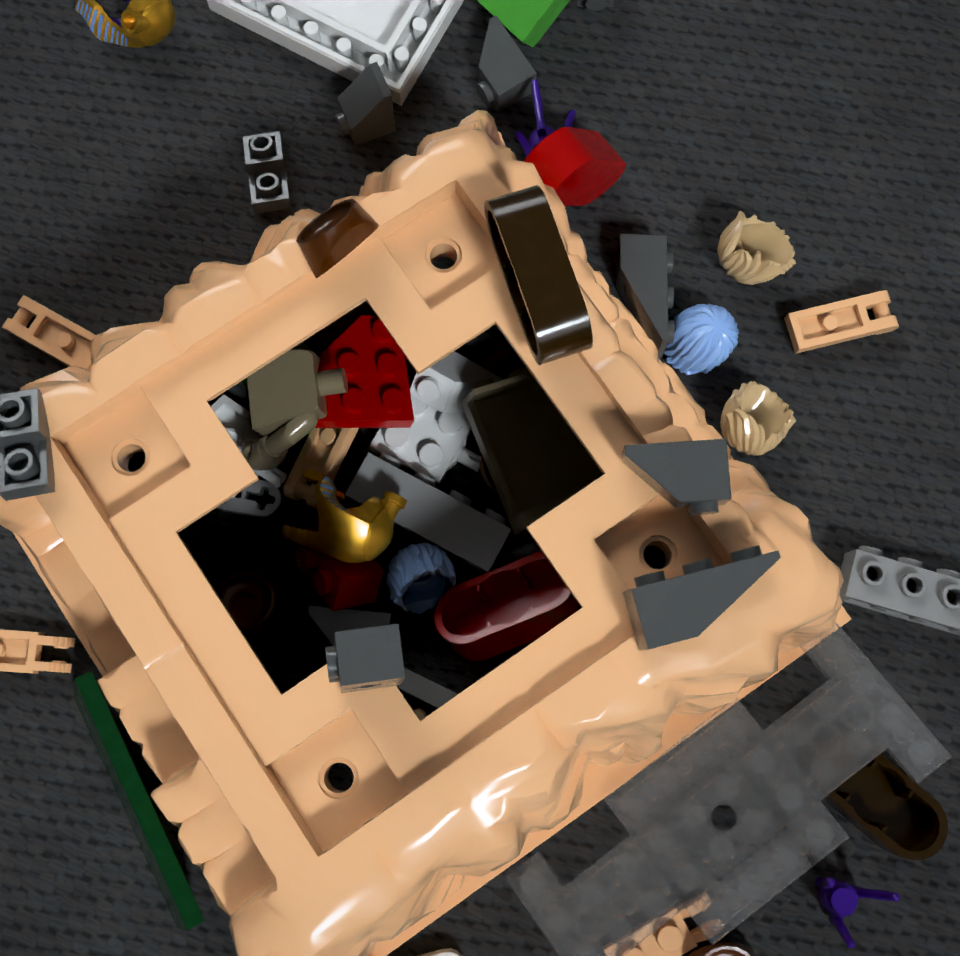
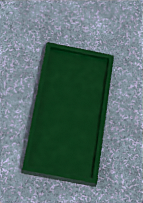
(136, 803)

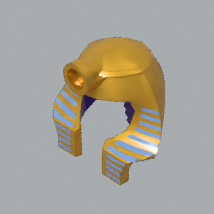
(140, 25)
(345, 531)

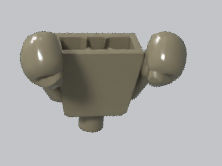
(287, 403)

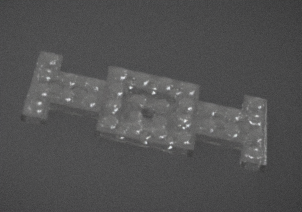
(768, 781)

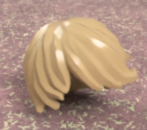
(754, 250)
(755, 419)

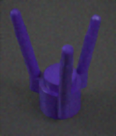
(541, 131)
(842, 899)

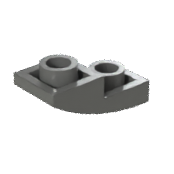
(267, 172)
(24, 446)

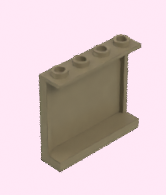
(526, 447)

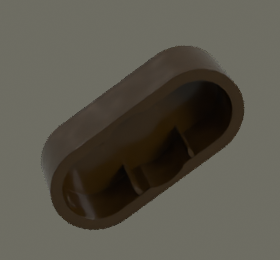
(538, 274)
(891, 810)

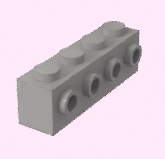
(432, 513)
(902, 589)

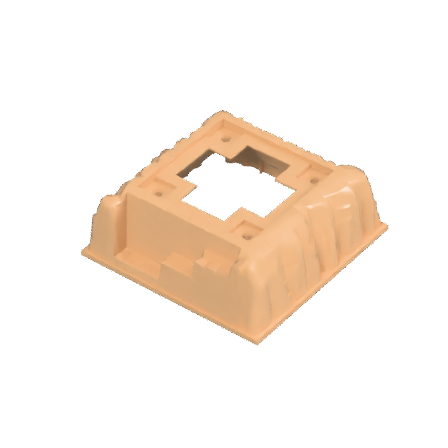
(516, 752)

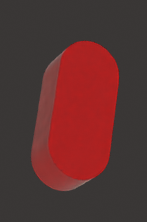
(576, 164)
(504, 608)

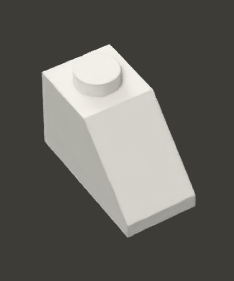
(449, 382)

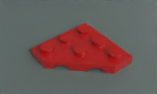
(375, 379)

